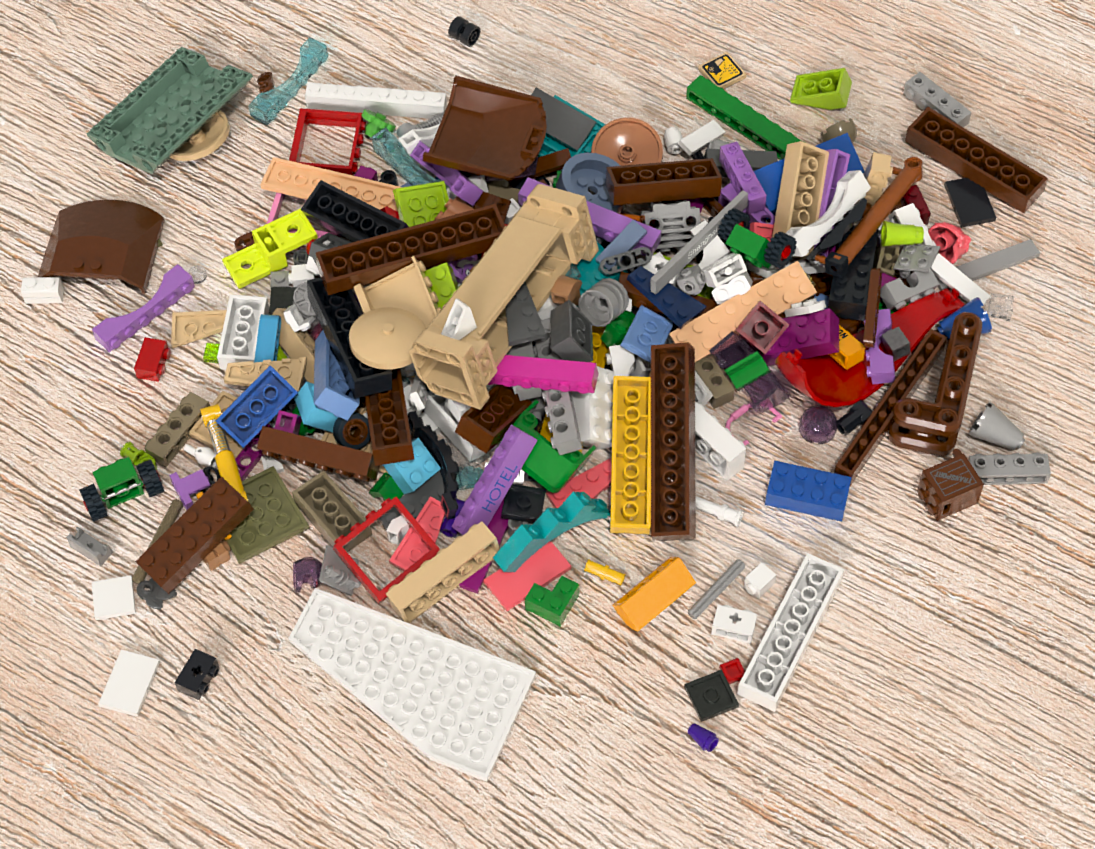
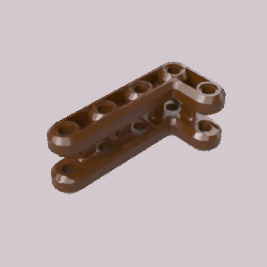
(944, 417)

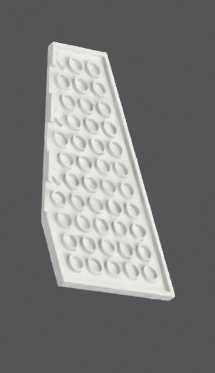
(425, 686)

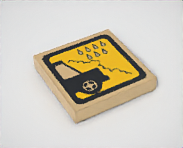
(722, 70)

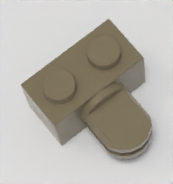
(886, 258)

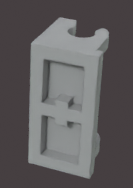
(89, 547)

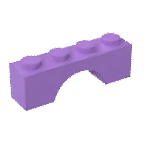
(881, 365)

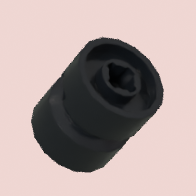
(464, 31)

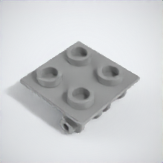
(916, 258)
(336, 573)

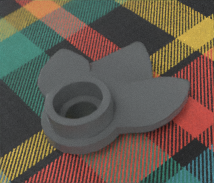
(155, 595)

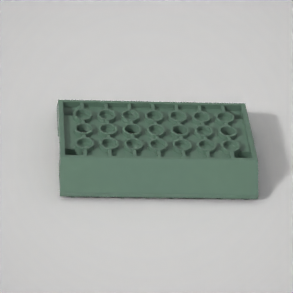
(175, 96)

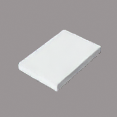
(129, 683)

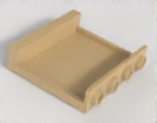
(403, 289)

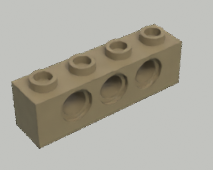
(725, 390)
(176, 438)

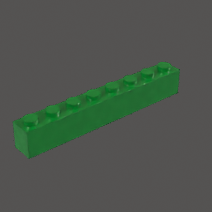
(739, 116)

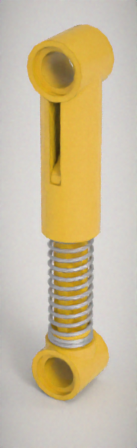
(224, 457)

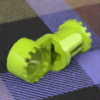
(136, 456)

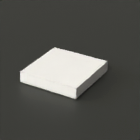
(113, 597)

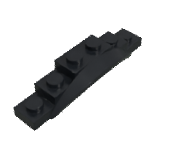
(442, 455)

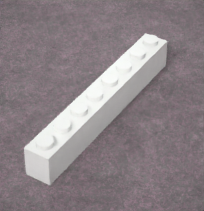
(382, 100)

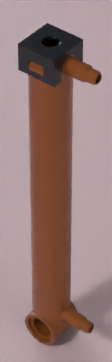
(837, 262)

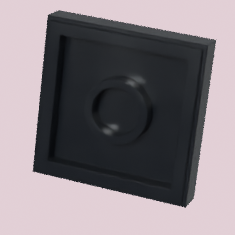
(523, 503)

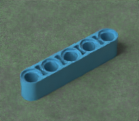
(268, 338)

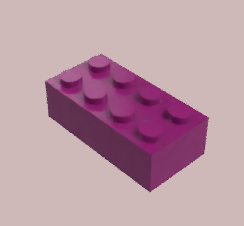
(810, 333)

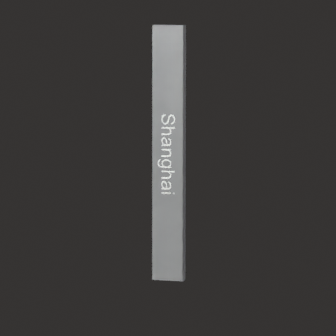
(695, 245)

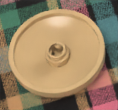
(206, 140)
(385, 337)

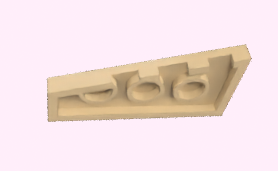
(247, 372)

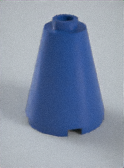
(972, 306)

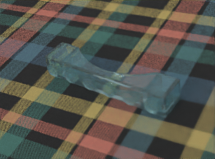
(270, 103)
(390, 149)

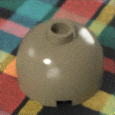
(839, 129)

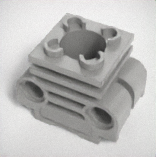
(672, 222)

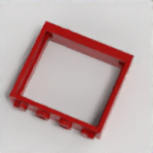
(329, 118)
(373, 516)

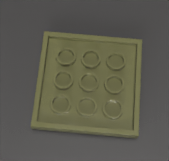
(271, 521)

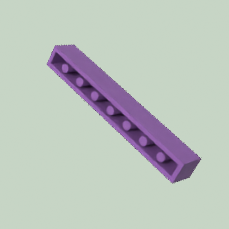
(604, 221)

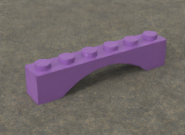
(453, 178)
(116, 330)

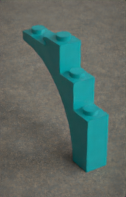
(553, 522)

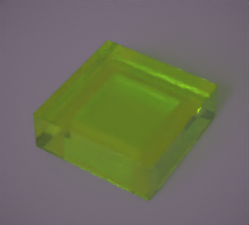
(211, 353)

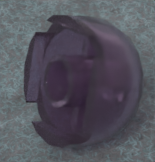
(818, 424)

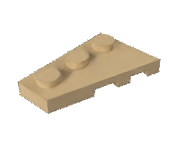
(195, 326)

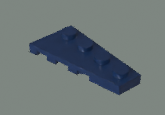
(670, 300)

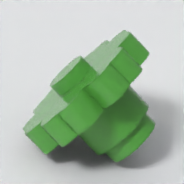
(376, 122)

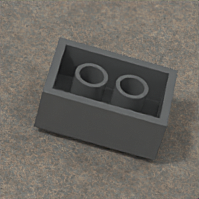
(571, 333)

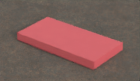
(540, 568)

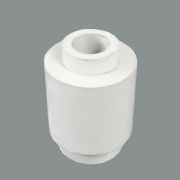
(672, 137)

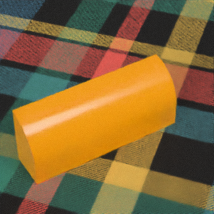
(654, 593)

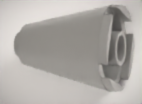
(996, 428)

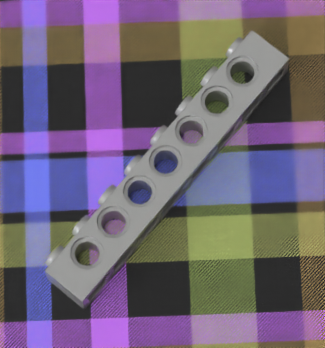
(559, 404)

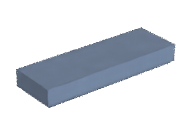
(623, 242)

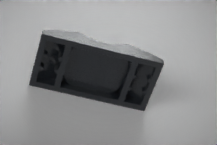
(839, 230)

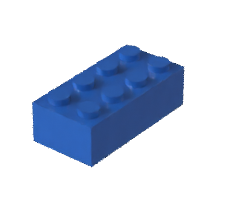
(256, 406)
(808, 491)

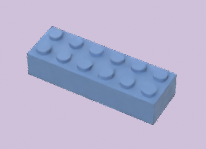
(330, 385)

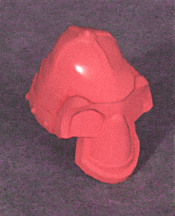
(950, 239)

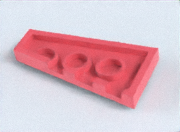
(591, 482)

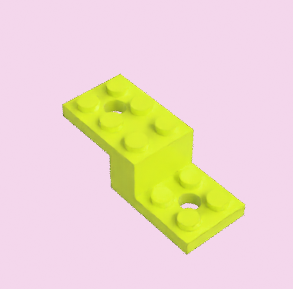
(269, 248)

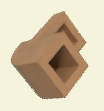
(566, 289)

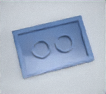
(646, 330)

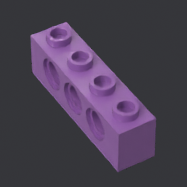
(742, 176)

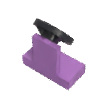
(192, 483)

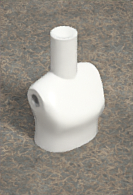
(203, 455)

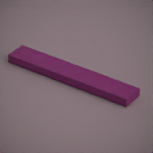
(498, 527)

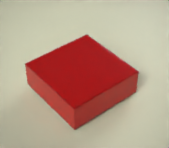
(732, 670)

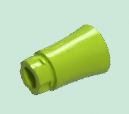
(900, 234)

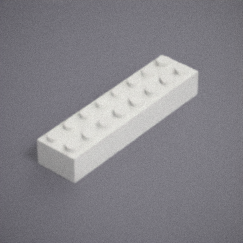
(790, 632)

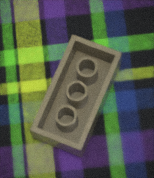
(329, 509)

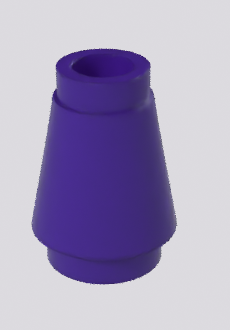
(704, 738)

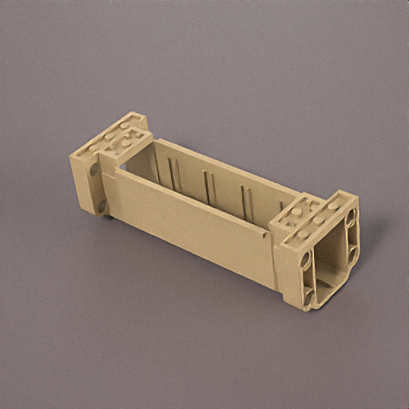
(533, 248)

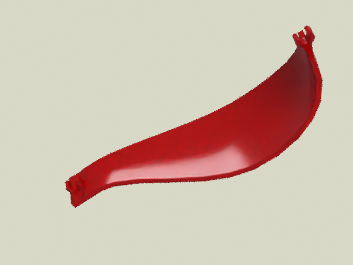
(833, 385)

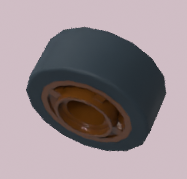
(359, 438)

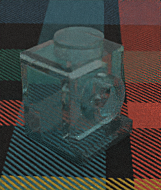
(468, 477)

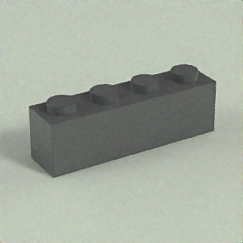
(756, 159)

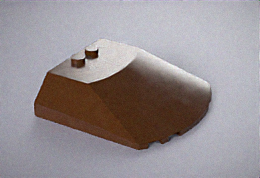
(488, 130)
(104, 242)

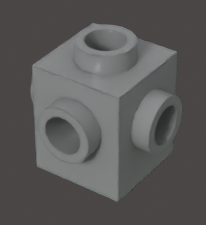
(691, 280)

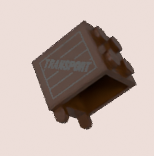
(950, 486)

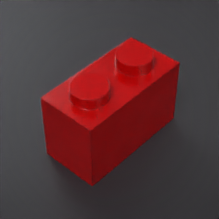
(152, 359)

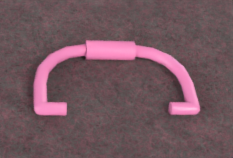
(743, 409)

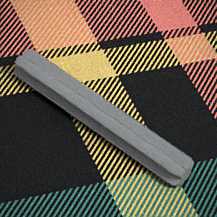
(716, 589)

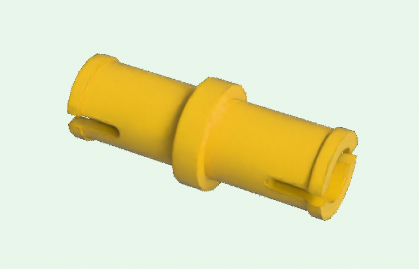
(604, 572)

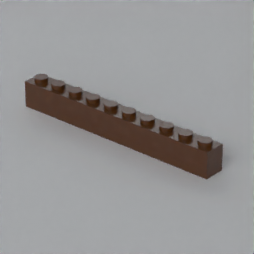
(881, 418)

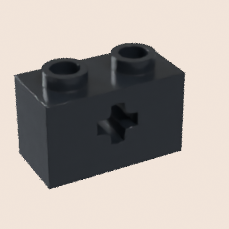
(190, 678)

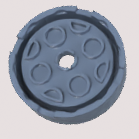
(588, 172)

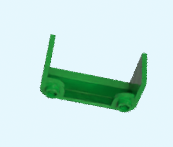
(546, 463)

